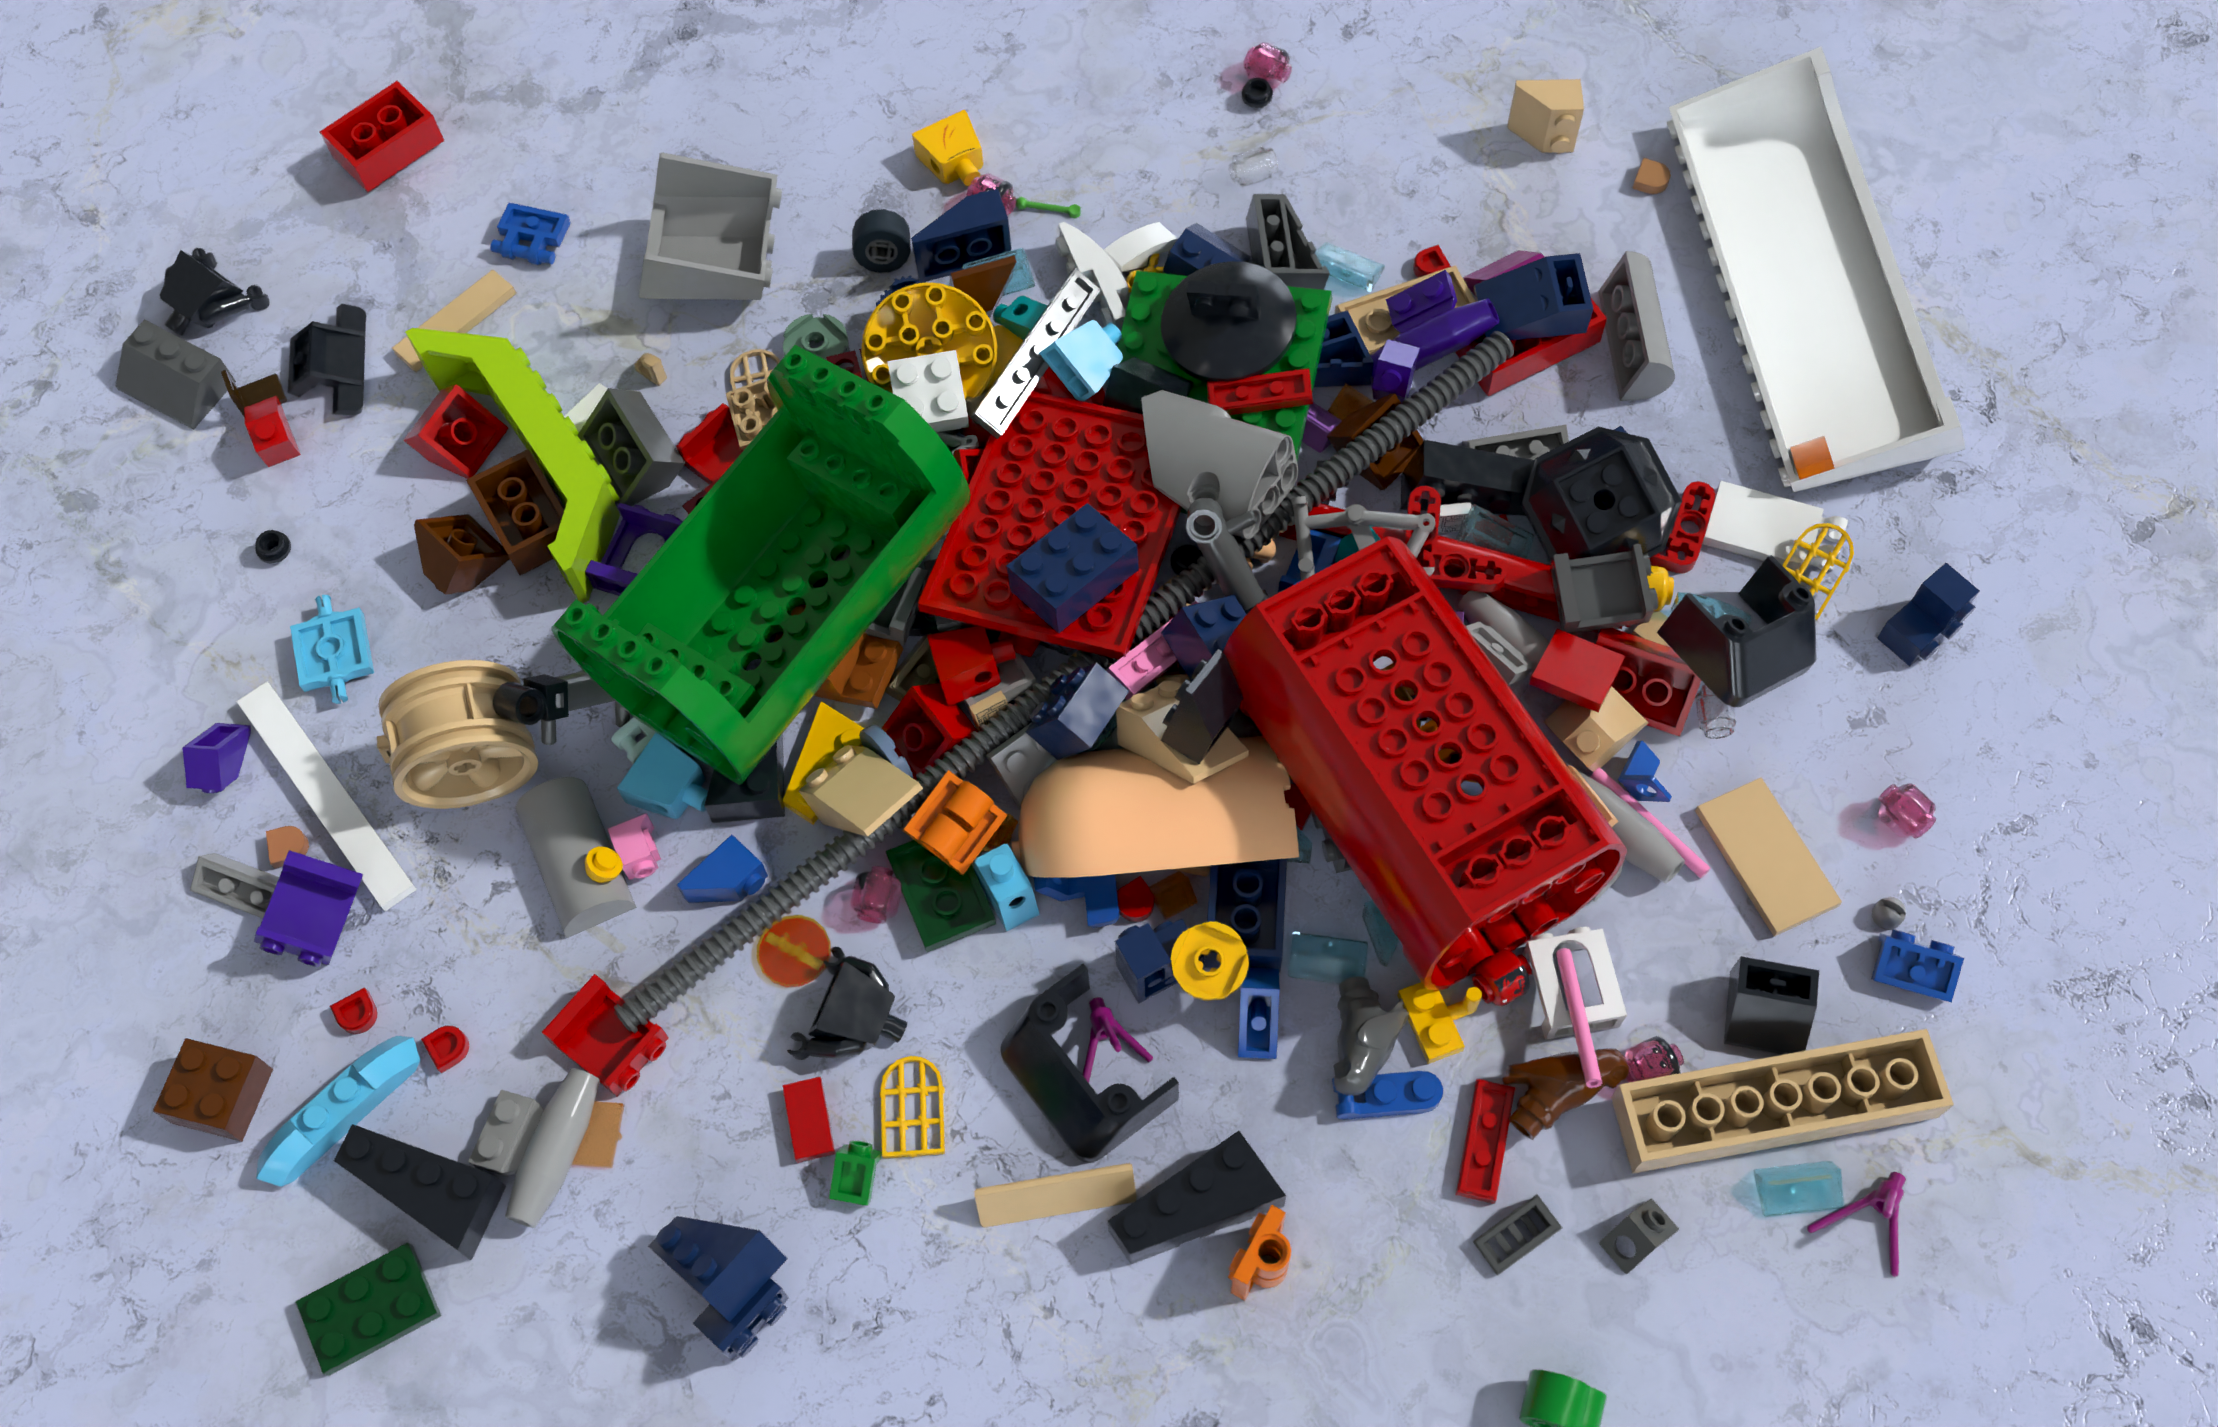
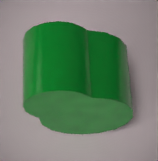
(1560, 1401)

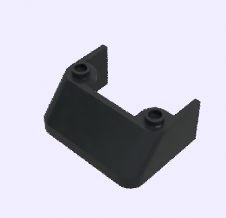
(1744, 662)
(1083, 1119)

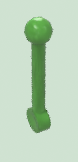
(1073, 210)

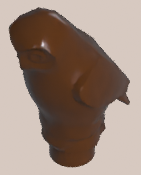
(1558, 1086)

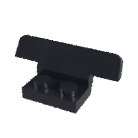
(332, 358)

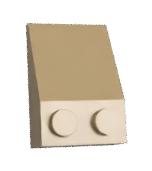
(1142, 728)
(858, 790)

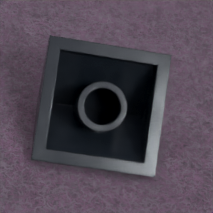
(1137, 379)

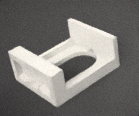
(1557, 1019)

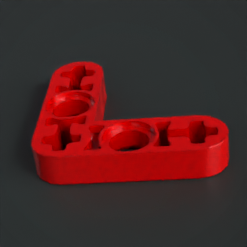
(1681, 540)
(1439, 559)

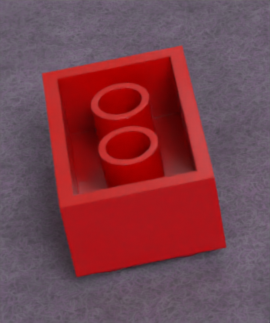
(382, 136)

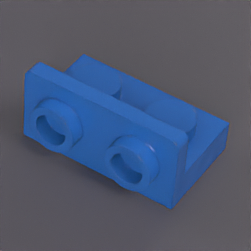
(1917, 967)

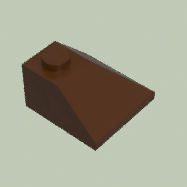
(985, 282)
(1393, 463)
(457, 552)

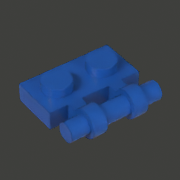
(532, 225)

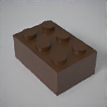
(520, 509)

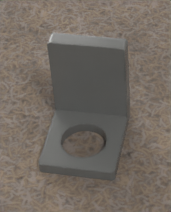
(1647, 1229)

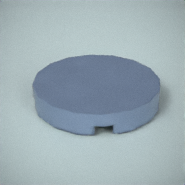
(880, 743)

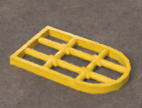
(1831, 560)
(922, 1121)

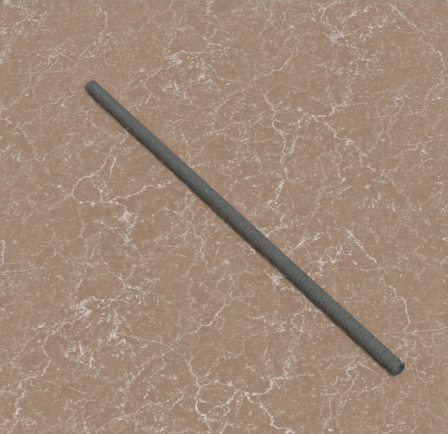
(973, 751)

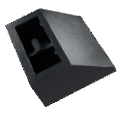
(1203, 708)
(1770, 1006)

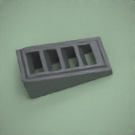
(1544, 1214)

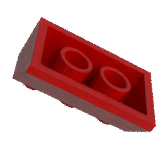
(1652, 680)

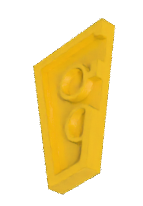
(826, 736)

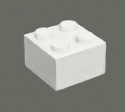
(932, 388)

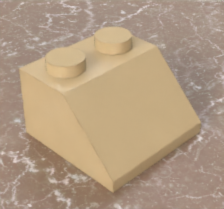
(1547, 113)

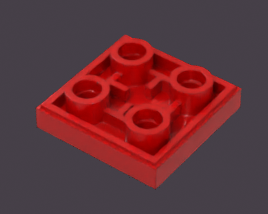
(1577, 670)

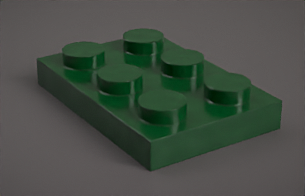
(938, 897)
(368, 1309)

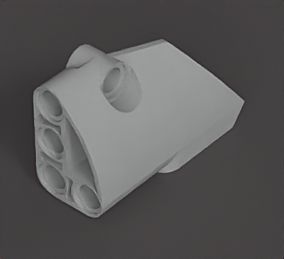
(1206, 454)

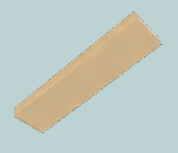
(462, 313)

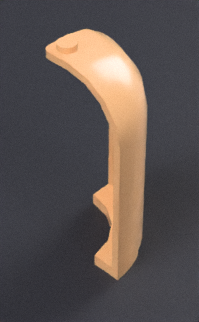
(1130, 815)

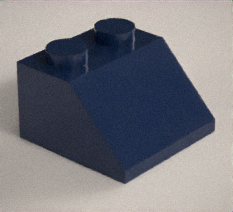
(1199, 249)

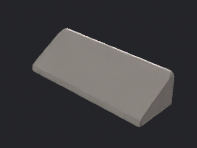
(1523, 444)
(233, 883)

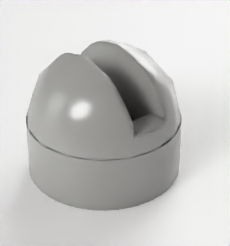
(1887, 917)

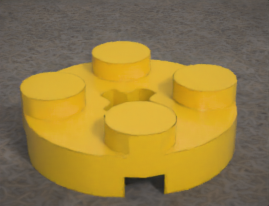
(1230, 951)

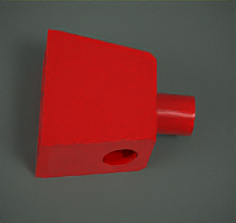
(968, 661)

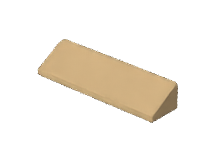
(1055, 1195)

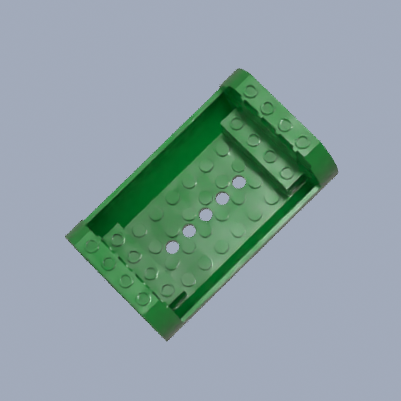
(821, 477)

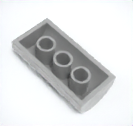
(1636, 329)
(561, 831)

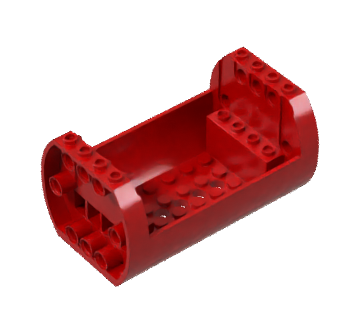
(1440, 865)

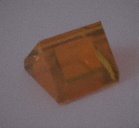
(1173, 894)

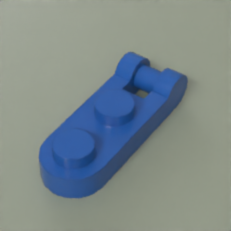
(1393, 1095)

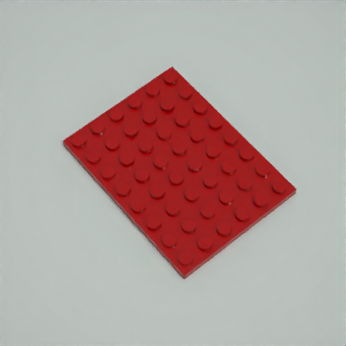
(1027, 484)

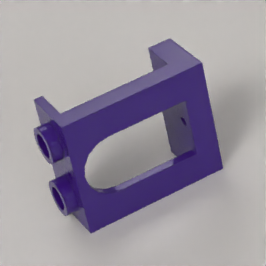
(636, 522)

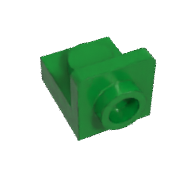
(854, 1173)

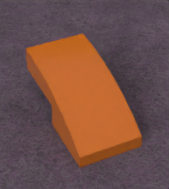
(1812, 457)

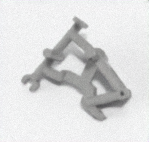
(1357, 520)

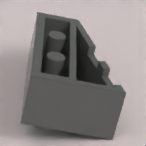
(1281, 245)

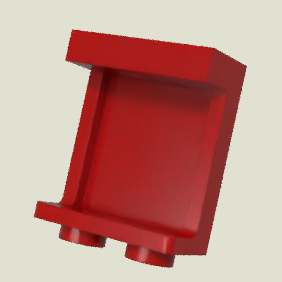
(711, 445)
(600, 1042)

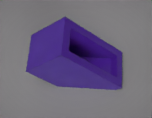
(1395, 370)
(215, 757)

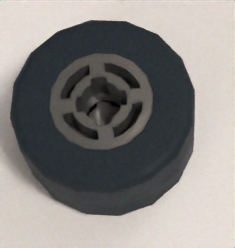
(881, 241)

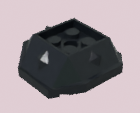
(1607, 463)

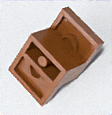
(862, 672)

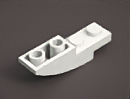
(1097, 267)

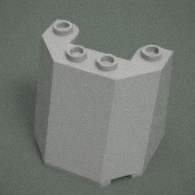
(709, 231)

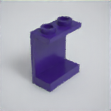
(308, 909)

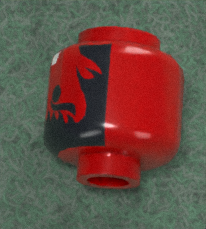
(1502, 977)

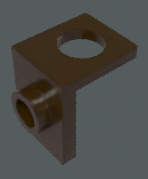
(255, 391)

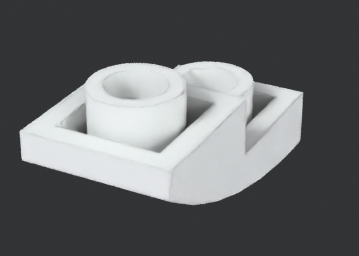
(1135, 247)

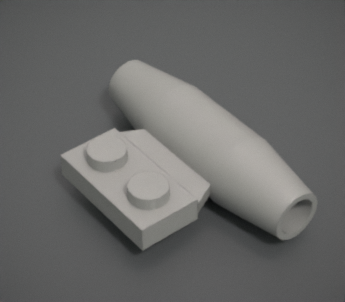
(1503, 636)
(1643, 841)
(536, 1143)

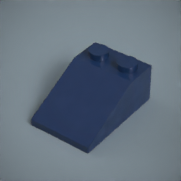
(963, 234)

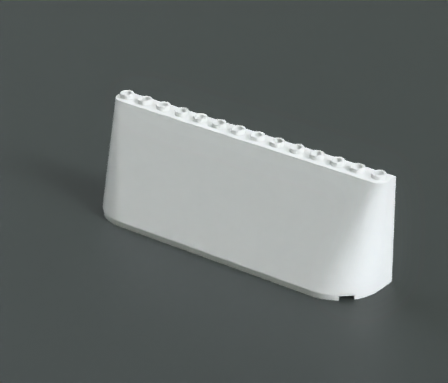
(1811, 274)

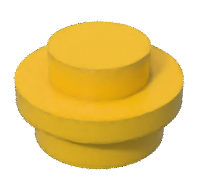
(603, 864)

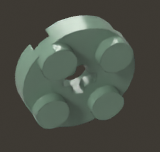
(817, 329)

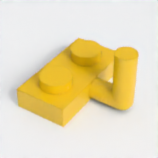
(1434, 1020)

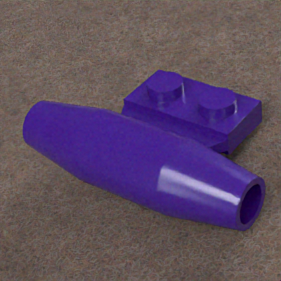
(1429, 320)

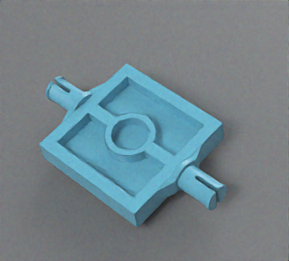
(331, 649)

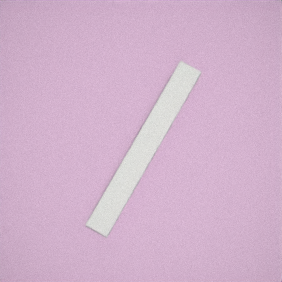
(326, 796)

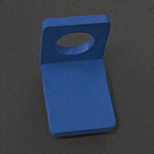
(1639, 775)

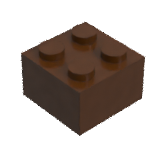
(213, 1089)

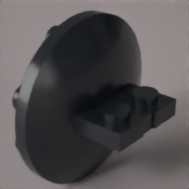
(1229, 322)

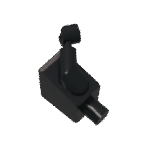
(204, 294)
(851, 1012)

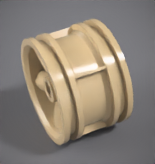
(450, 740)

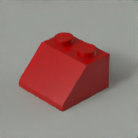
(456, 432)
(926, 727)

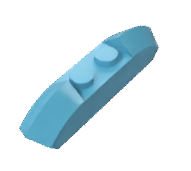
(335, 1109)

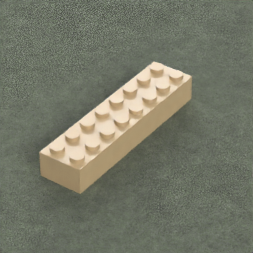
(1780, 1100)

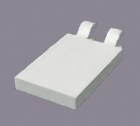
(1767, 525)

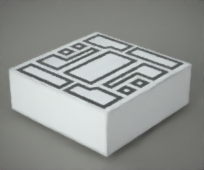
(1453, 516)

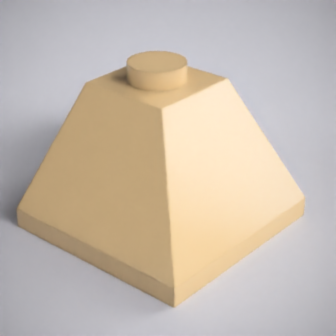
(1596, 735)

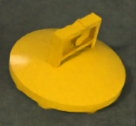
(930, 321)

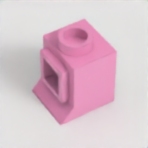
(635, 846)

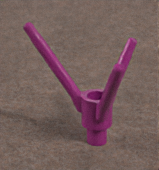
(1107, 1028)
(1884, 1200)

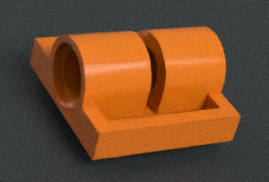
(955, 822)
(1264, 1239)

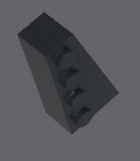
(1467, 475)

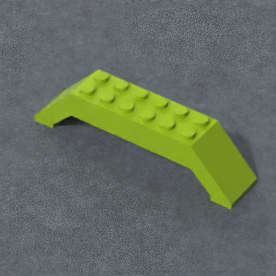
(496, 369)

